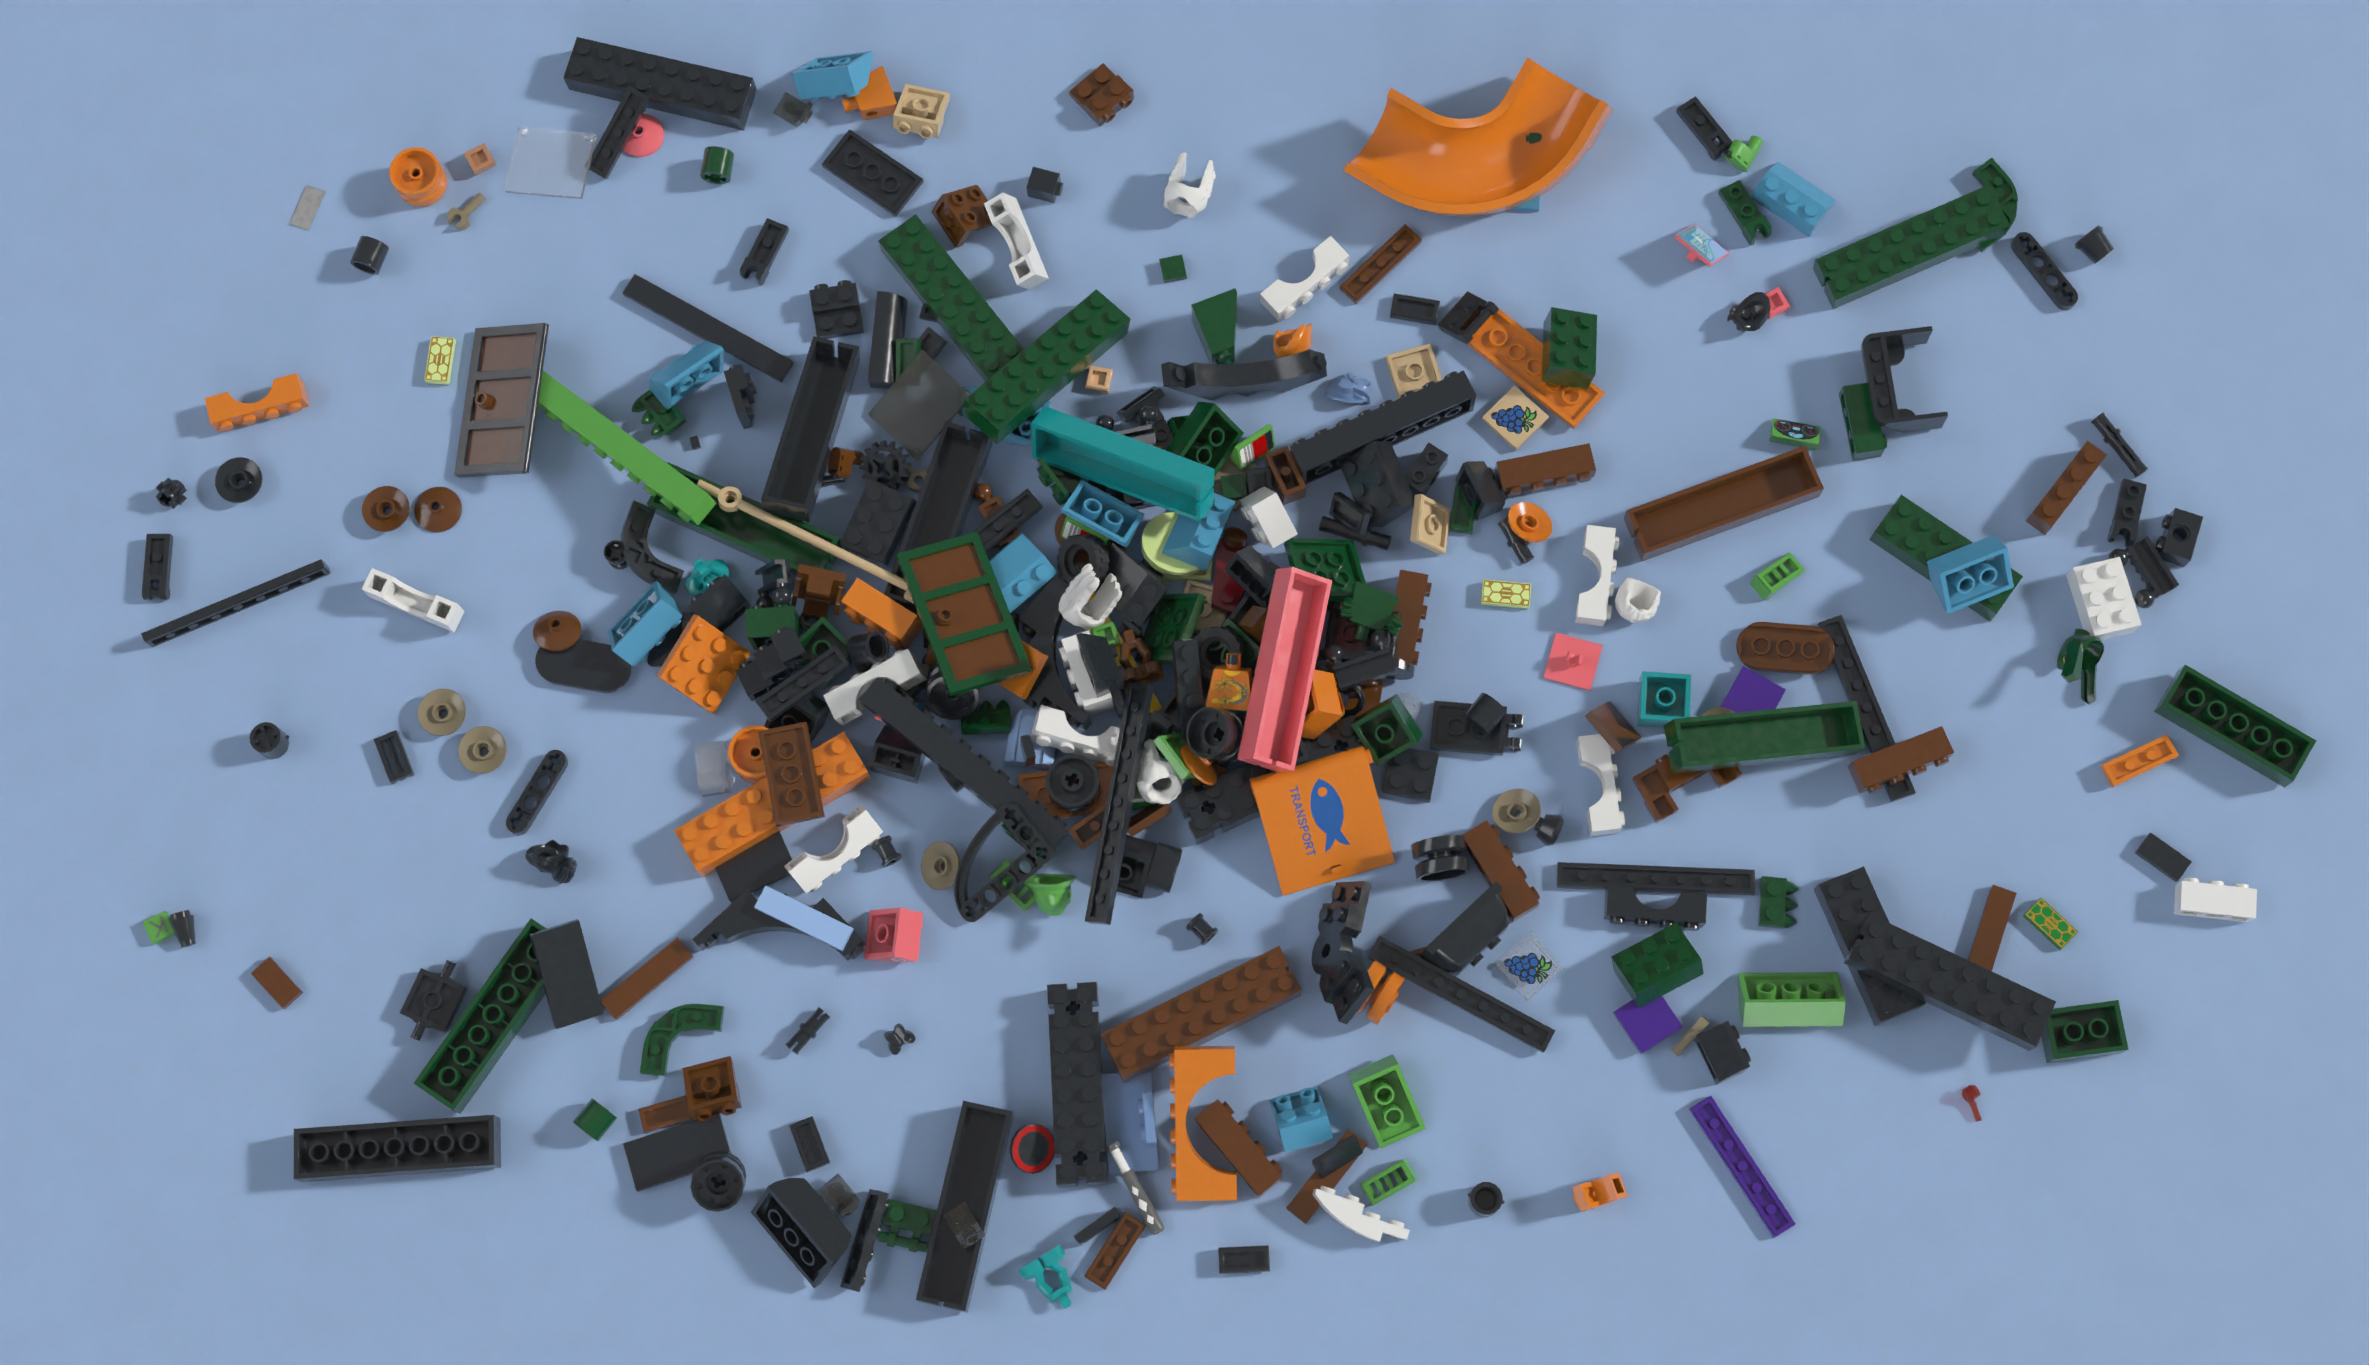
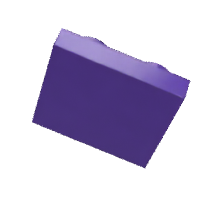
(1752, 693)
(1647, 1024)

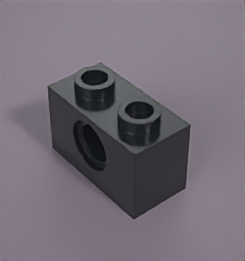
(1426, 469)
(2188, 527)

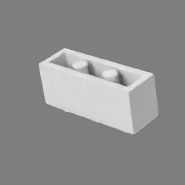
(2215, 900)

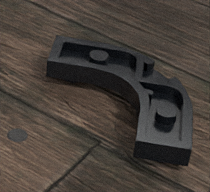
(638, 554)

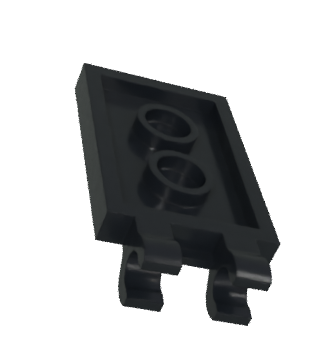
(1456, 734)

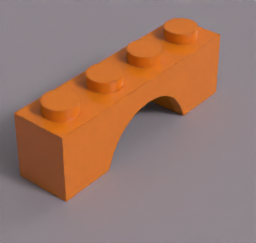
(285, 396)

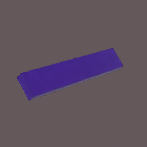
(1742, 1166)

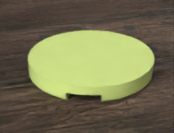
(1153, 541)

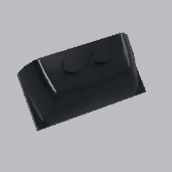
(1470, 934)
(803, 1227)

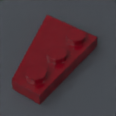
(1226, 590)

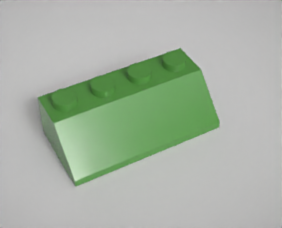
(1791, 999)

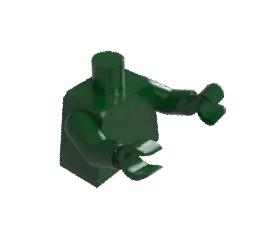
(1370, 610)

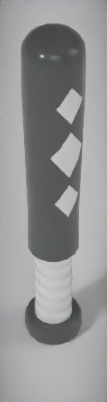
(1137, 1192)

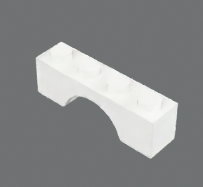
(1009, 220)
(1284, 297)
(1599, 547)
(414, 602)
(900, 670)
(1053, 730)
(1603, 816)
(858, 832)

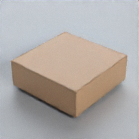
(1098, 379)

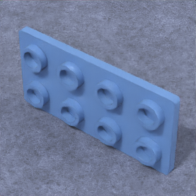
(1131, 1121)

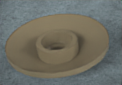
(434, 704)
(474, 742)
(1515, 802)
(940, 865)

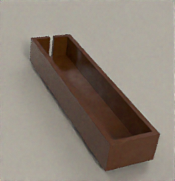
(1723, 503)
(1201, 1013)

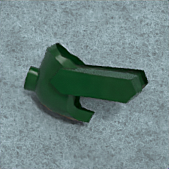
(2080, 658)

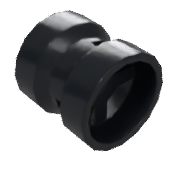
(612, 551)

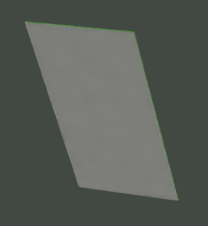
(307, 207)

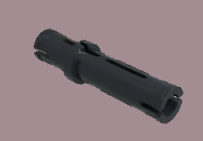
(2118, 443)
(1370, 538)

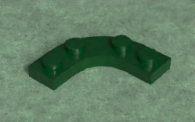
(2003, 188)
(669, 1027)

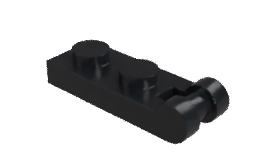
(1704, 127)
(157, 566)

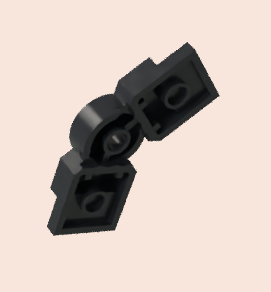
(1342, 972)

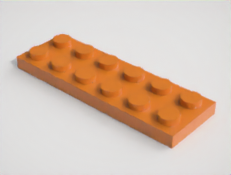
(1520, 359)

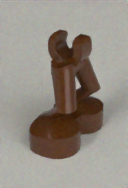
(1148, 672)

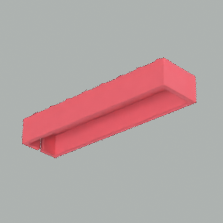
(1285, 669)

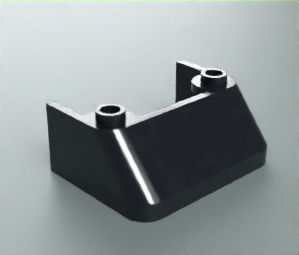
(1878, 354)

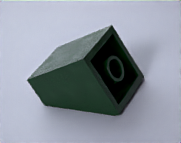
(1216, 326)

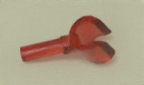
(1969, 1094)

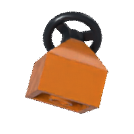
(1328, 703)

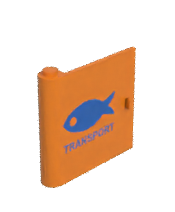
(1322, 819)

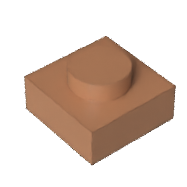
(480, 159)

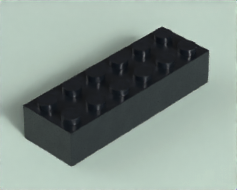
(1845, 905)

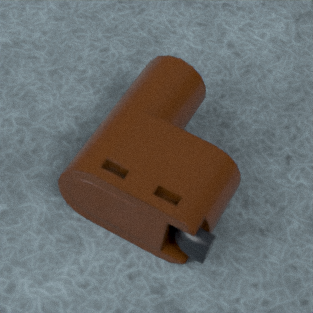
(841, 462)

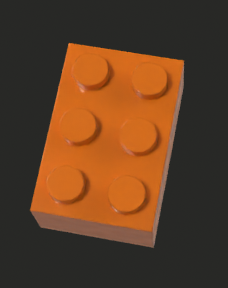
(881, 614)

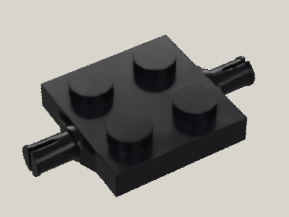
(433, 1000)

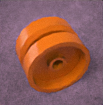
(418, 177)
(741, 752)
(1383, 994)

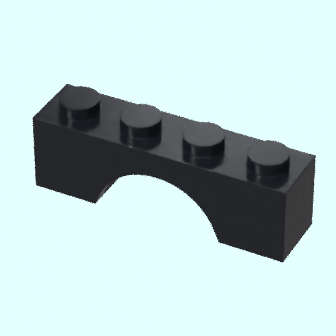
(1624, 906)

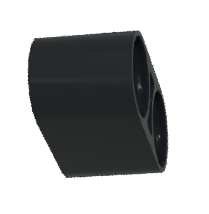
(1163, 867)

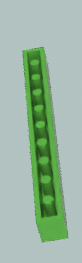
(623, 451)

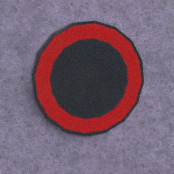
(1032, 1148)

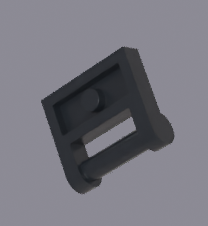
(1464, 316)

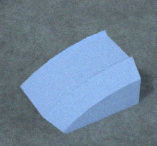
(1022, 725)

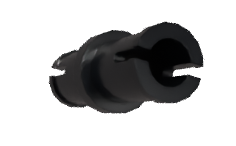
(1517, 543)
(807, 1030)

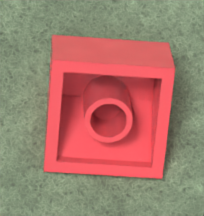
(893, 935)

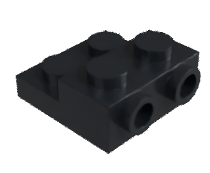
(836, 310)
(742, 391)

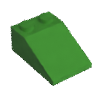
(1386, 1101)

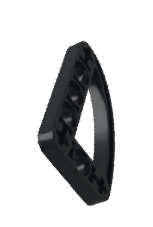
(1031, 846)

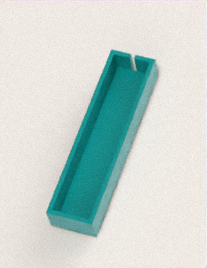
(1123, 463)

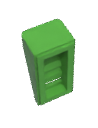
(1766, 586)
(1016, 898)
(1404, 1164)

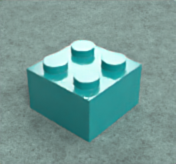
(1663, 698)

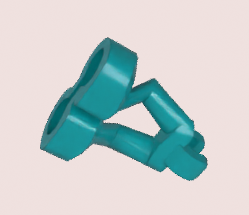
(704, 574)
(1036, 1268)

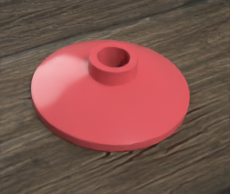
(649, 140)

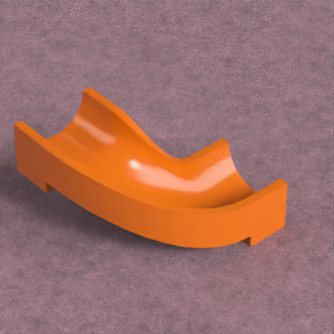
(1484, 160)

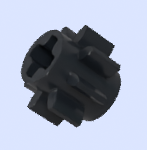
(171, 493)

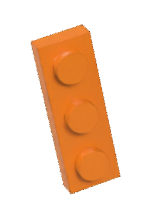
(2139, 761)

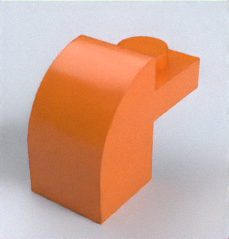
(1599, 1192)

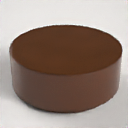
(1234, 537)

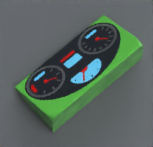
(1794, 434)

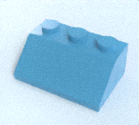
(833, 76)
(1792, 198)
(687, 373)
(1103, 513)
(1197, 541)
(1020, 571)
(1971, 573)
(645, 624)

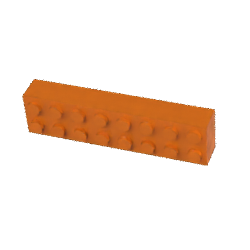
(750, 816)

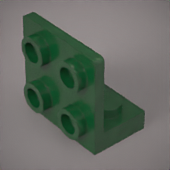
(1060, 481)

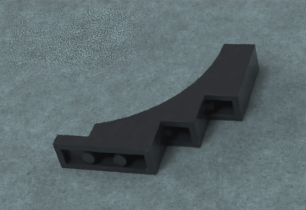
(1245, 379)
(743, 919)

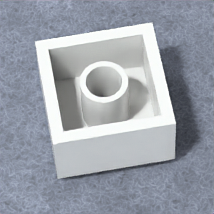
(1268, 517)

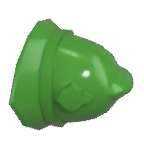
(1051, 891)

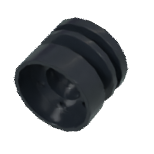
(1215, 733)
(715, 1195)

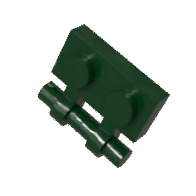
(910, 1218)

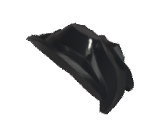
(1751, 312)

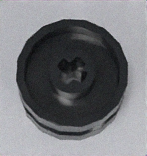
(947, 706)
(1073, 769)
(1440, 858)

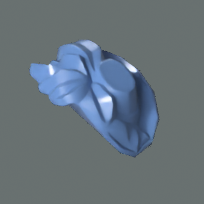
(1348, 389)

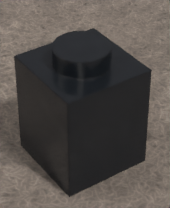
(1044, 185)

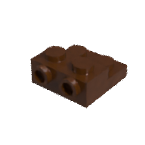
(1102, 94)
(711, 1089)

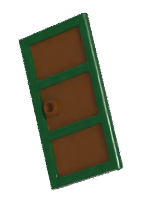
(964, 613)

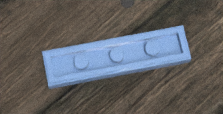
(804, 918)

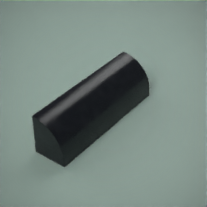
(888, 326)
(1252, 574)

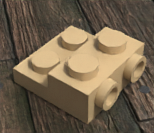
(920, 111)

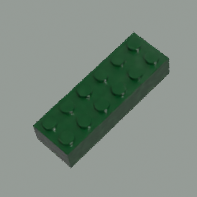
(1918, 537)
(2235, 726)

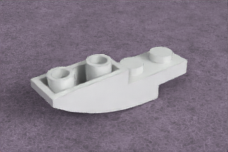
(1349, 1214)

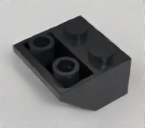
(720, 603)
(895, 757)
(1723, 1052)

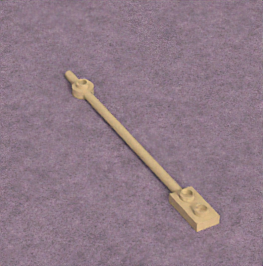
(734, 494)

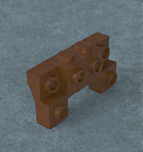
(1659, 781)

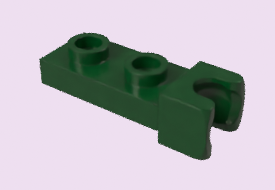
(1745, 211)

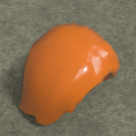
(1292, 341)

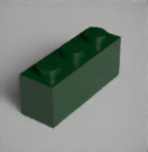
(1862, 431)

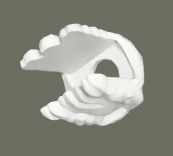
(1195, 197)
(1084, 612)
(1158, 771)

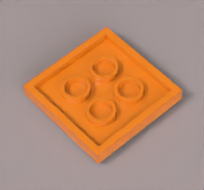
(703, 664)

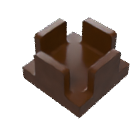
(819, 590)

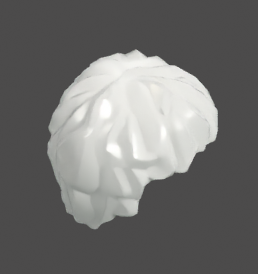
(1637, 600)

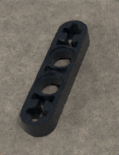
(2040, 273)
(540, 794)

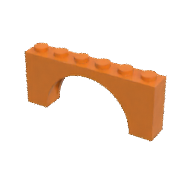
(1195, 1176)

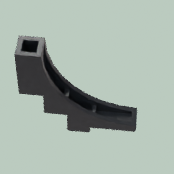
(1044, 621)

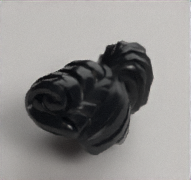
(552, 859)

